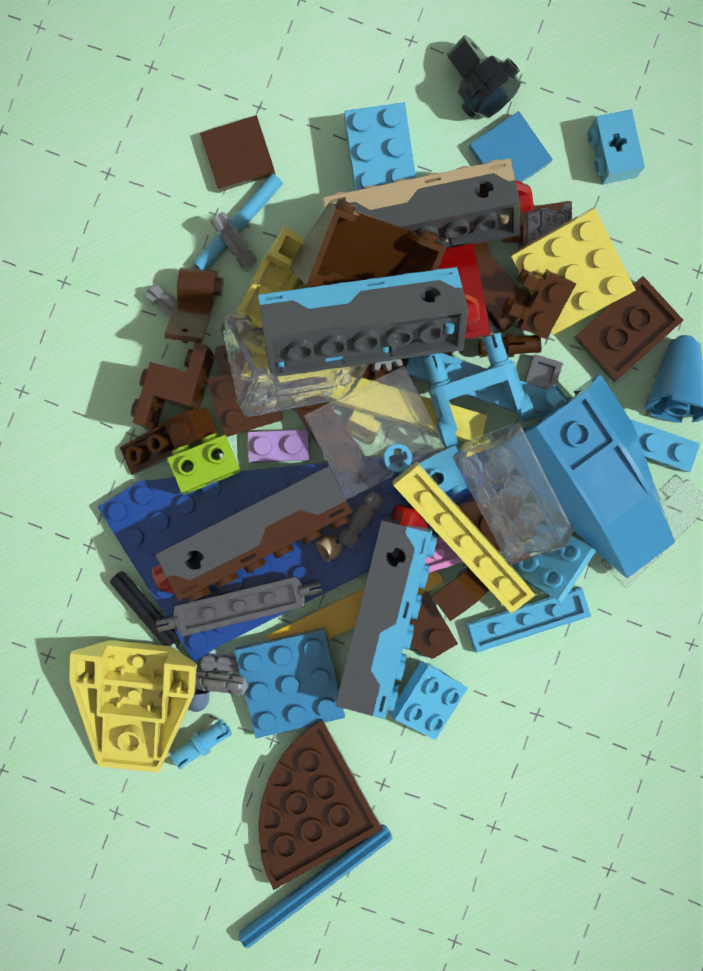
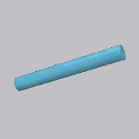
(240, 220)

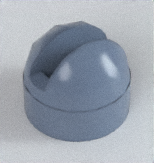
(199, 700)

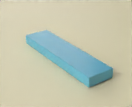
(527, 620)

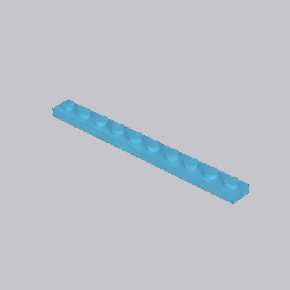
(655, 443)

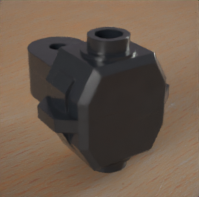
(486, 81)

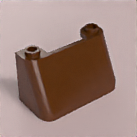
(360, 247)

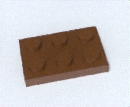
(628, 329)

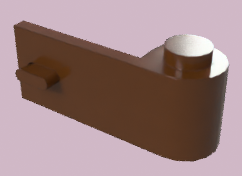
(496, 289)
(194, 304)

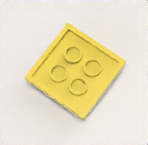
(584, 255)

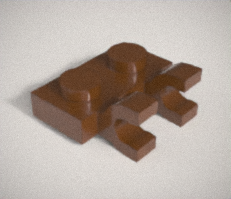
(545, 304)

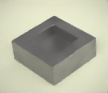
(543, 372)

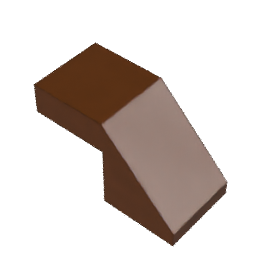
(460, 593)

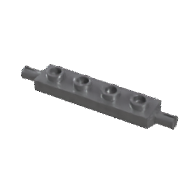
(239, 606)

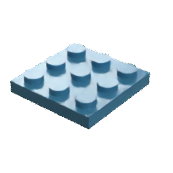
(289, 682)

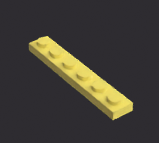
(463, 537)

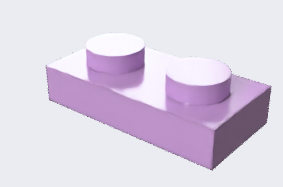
(278, 446)

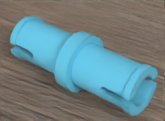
(200, 743)

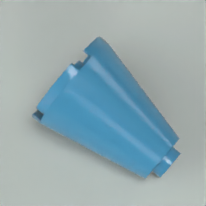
(679, 383)

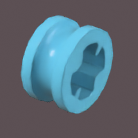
(404, 463)

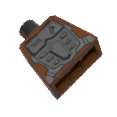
(541, 221)

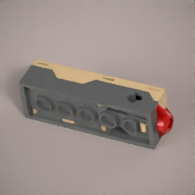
(457, 205)

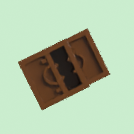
(173, 386)

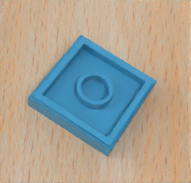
(515, 141)

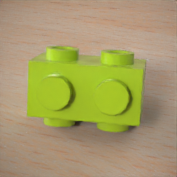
(205, 469)

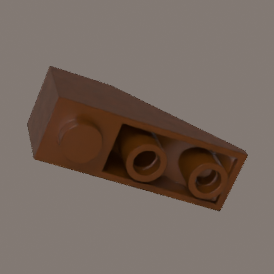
(158, 443)

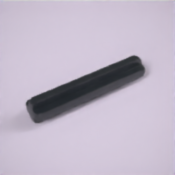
(142, 607)

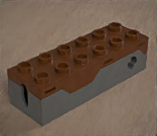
(251, 536)

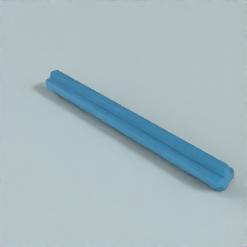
(313, 887)

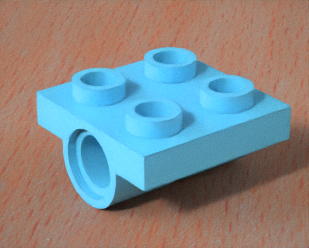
(556, 571)
(428, 700)

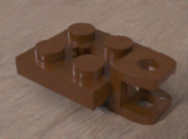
(225, 401)

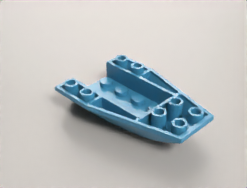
(602, 477)

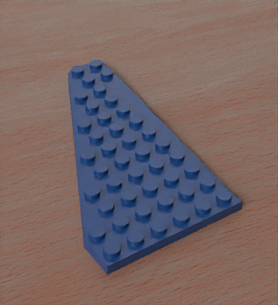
(158, 515)

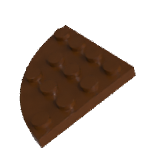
(311, 808)

